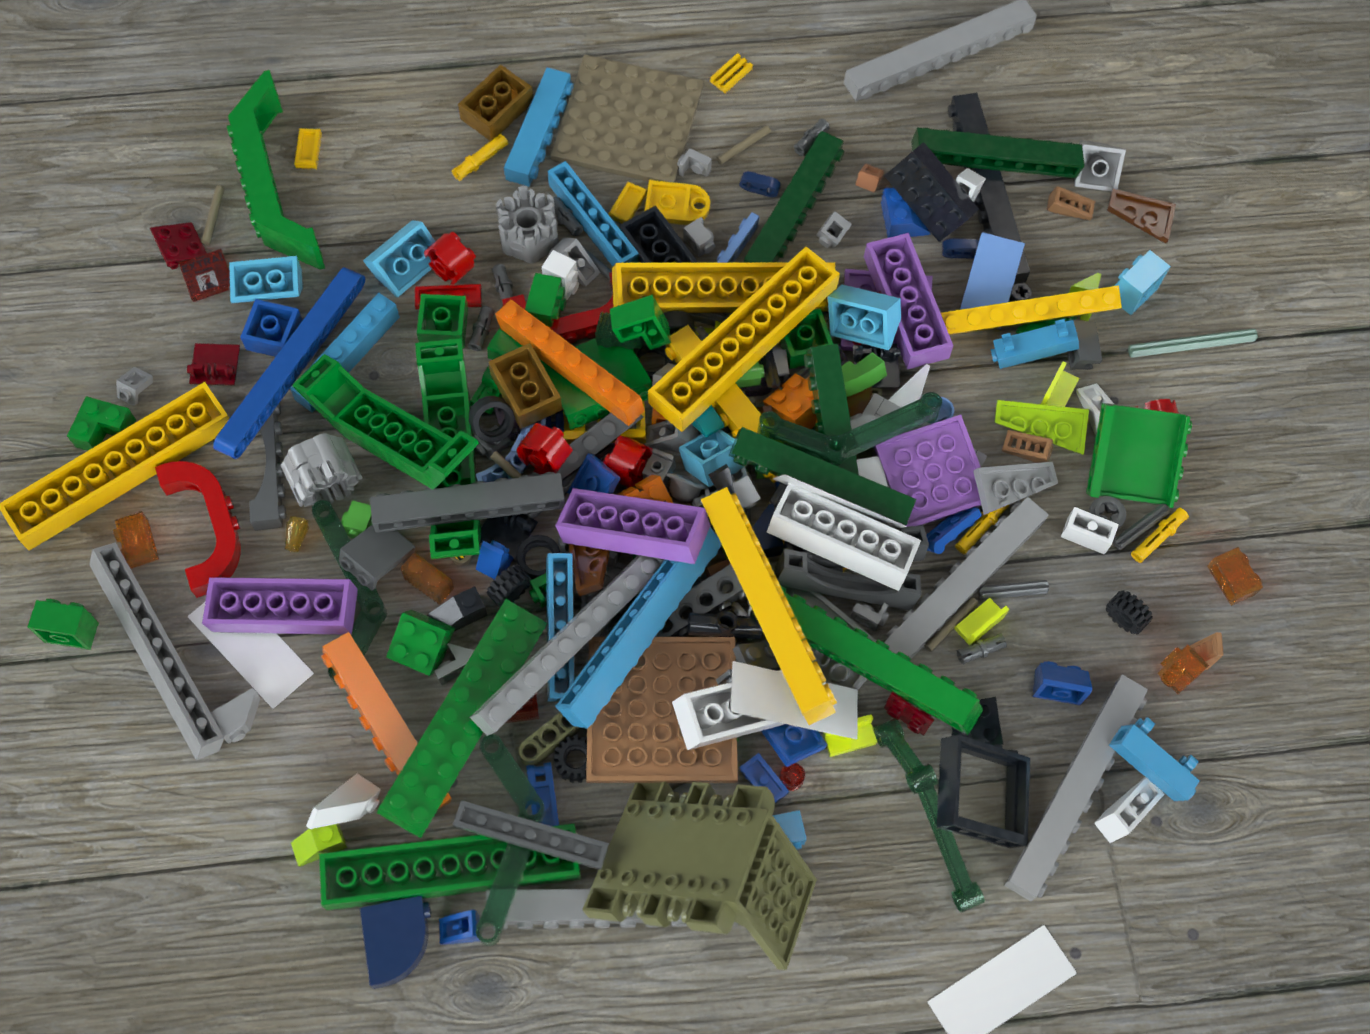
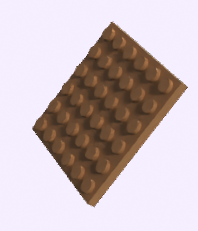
(638, 729)

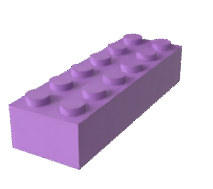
(900, 274)
(633, 525)
(280, 605)

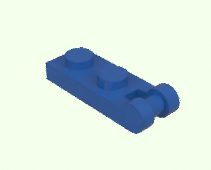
(951, 528)
(546, 792)

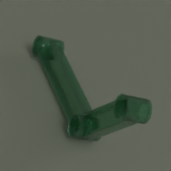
(838, 448)
(336, 537)
(922, 780)
(515, 857)

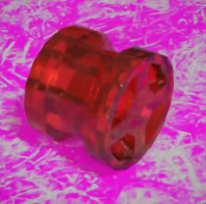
(793, 772)

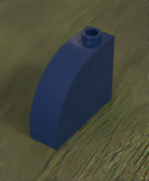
(394, 938)

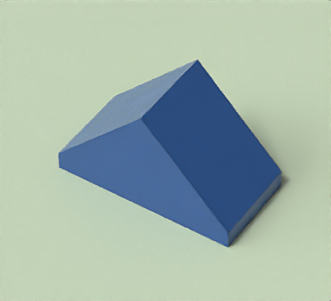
(459, 928)

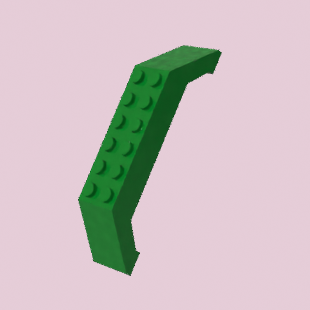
(246, 129)
(447, 409)
(381, 426)

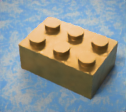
(495, 102)
(525, 385)

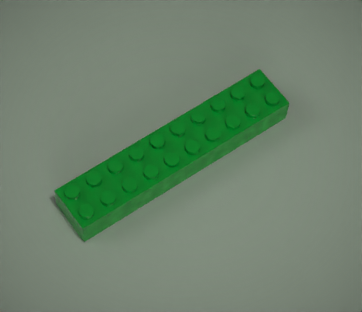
(883, 667)
(452, 732)
(428, 870)

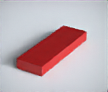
(472, 292)

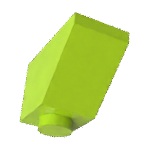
(316, 842)

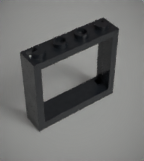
(1017, 791)

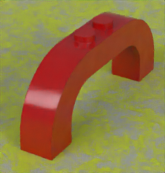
(577, 325)
(224, 560)

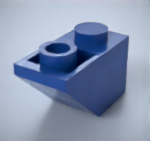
(493, 559)

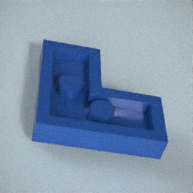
(760, 774)

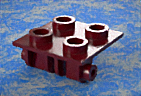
(177, 243)
(214, 364)
(916, 720)

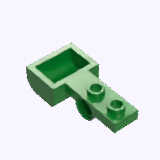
(499, 345)

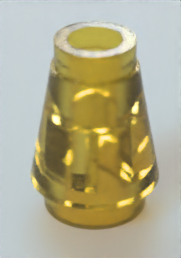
(295, 533)

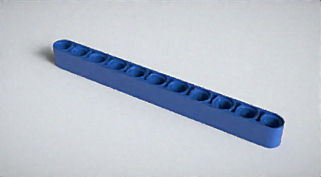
(289, 364)

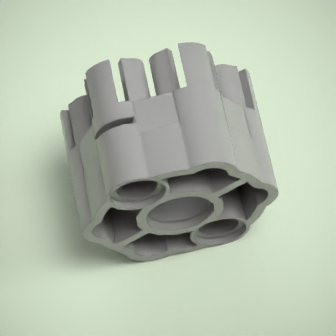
(525, 212)
(317, 467)

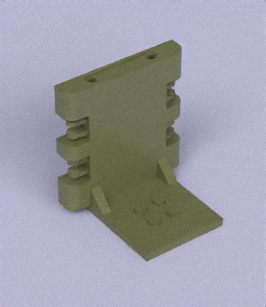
(709, 862)

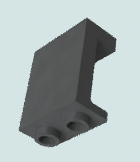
(374, 555)

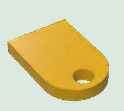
(677, 201)

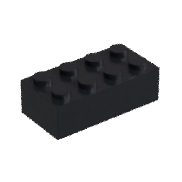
(931, 192)
(655, 239)

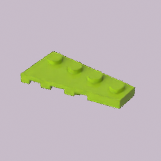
(1062, 424)

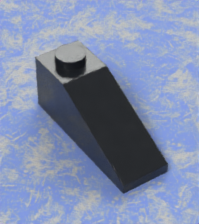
(460, 609)

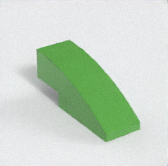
(863, 374)

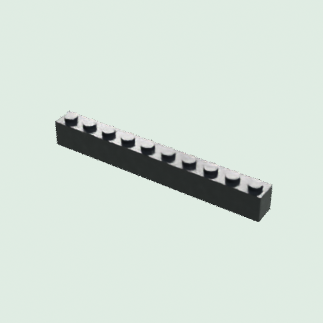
(992, 199)

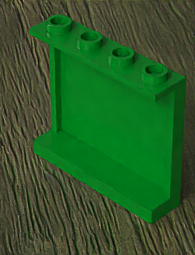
(619, 362)
(1138, 454)

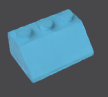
(401, 258)
(265, 279)
(864, 316)

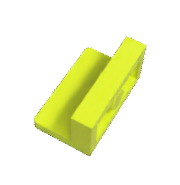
(1060, 388)
(980, 621)
(865, 738)

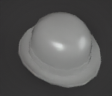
(685, 487)

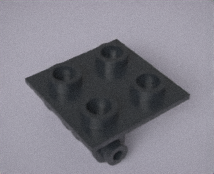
(890, 358)
(508, 531)
(988, 724)

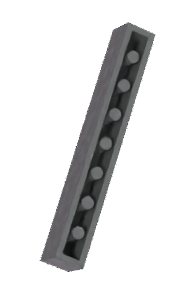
(467, 502)

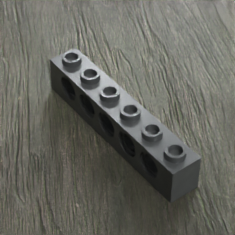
(708, 588)

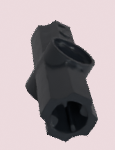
(711, 625)

